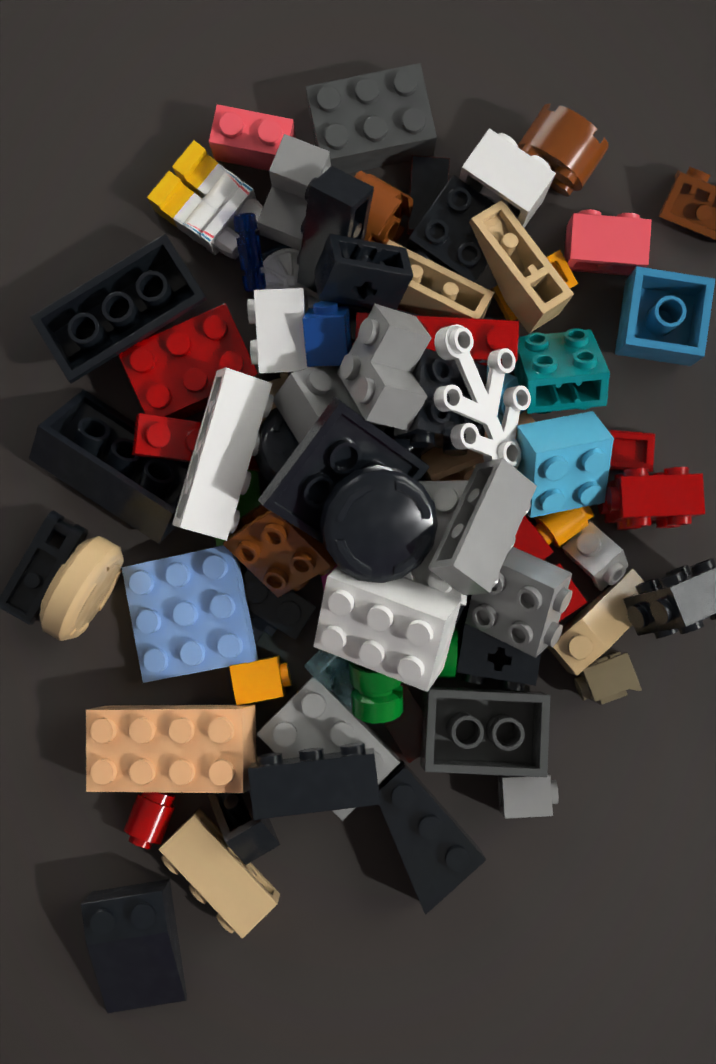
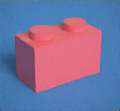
(247, 136)
(607, 242)

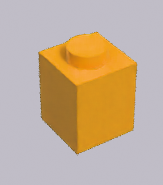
(260, 680)

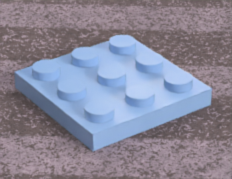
(189, 613)

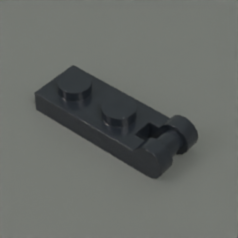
(39, 566)

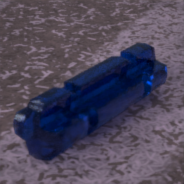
(249, 252)

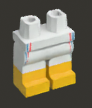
(204, 200)

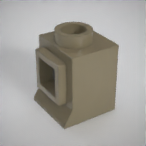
(607, 679)

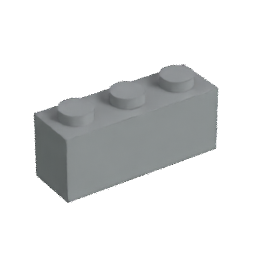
(483, 527)

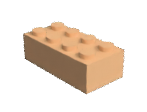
(170, 748)

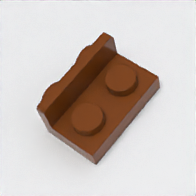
(692, 202)

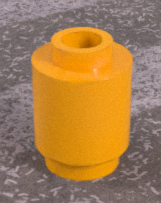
(563, 525)

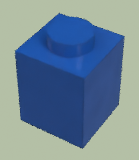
(326, 334)

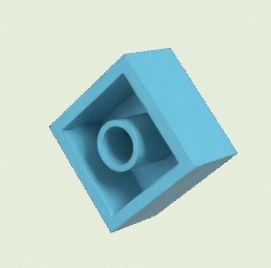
(565, 461)

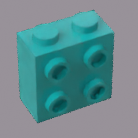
(562, 371)

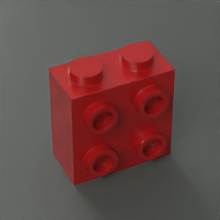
(664, 497)

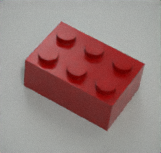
(178, 366)

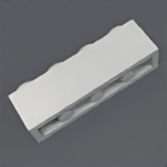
(223, 454)

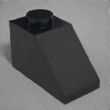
(242, 833)

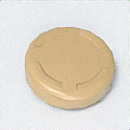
(81, 588)

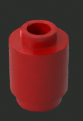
(149, 818)

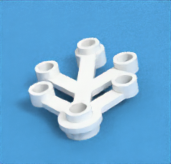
(455, 344)

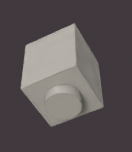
(527, 796)

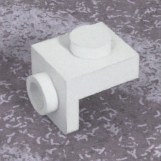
(597, 556)

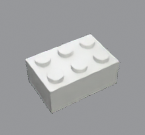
(388, 626)

